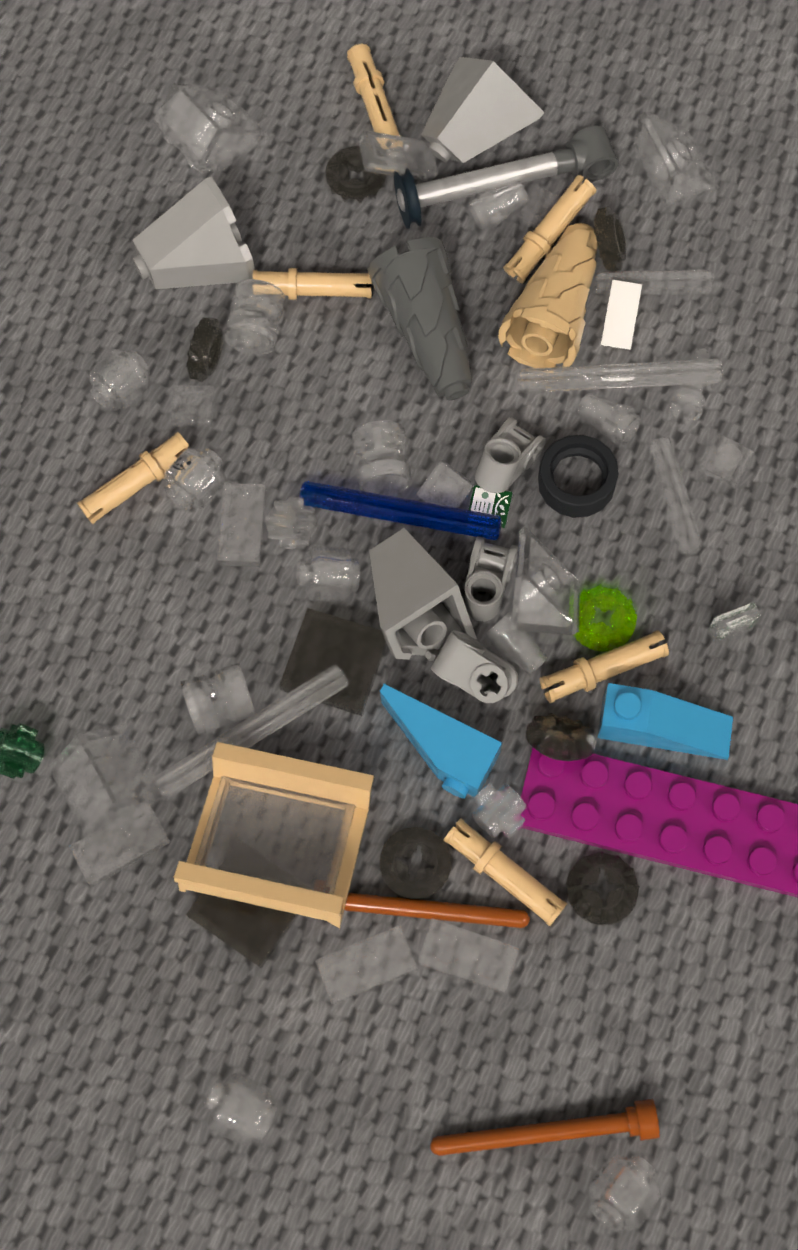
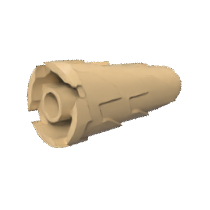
(550, 312)

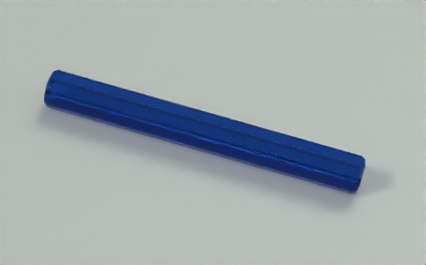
(401, 510)

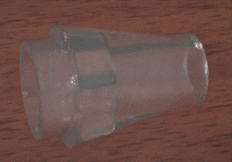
(496, 205)
(611, 418)
(516, 645)

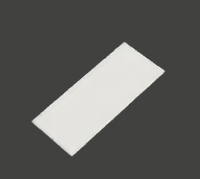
(621, 314)

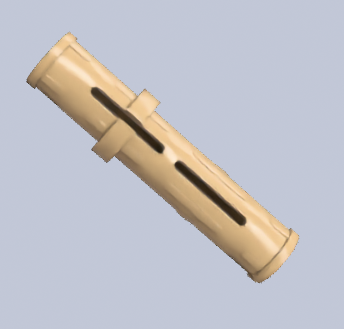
(370, 84)
(539, 242)
(317, 284)
(130, 481)
(586, 673)
(505, 871)

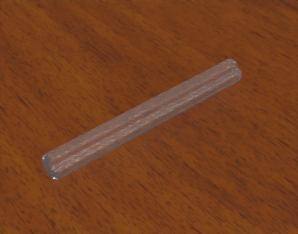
(620, 375)
(254, 728)

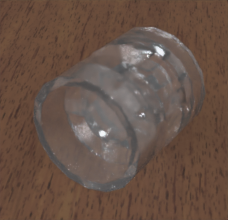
(254, 317)
(382, 457)
(218, 698)

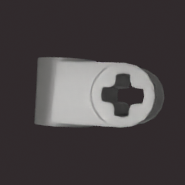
(507, 457)
(488, 572)
(469, 663)

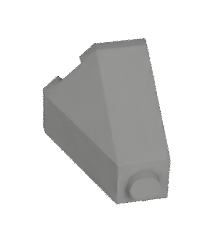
(477, 111)
(194, 243)
(415, 598)

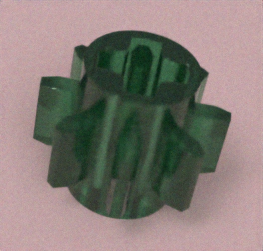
(19, 750)

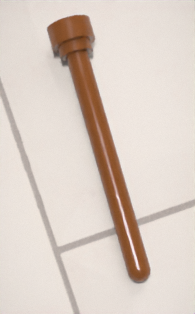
(437, 910)
(637, 1120)

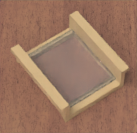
(278, 833)

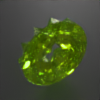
(599, 635)

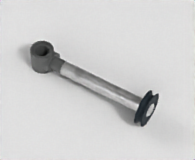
(585, 155)

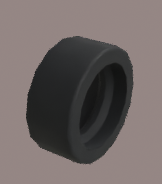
(588, 448)

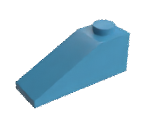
(663, 722)
(449, 747)

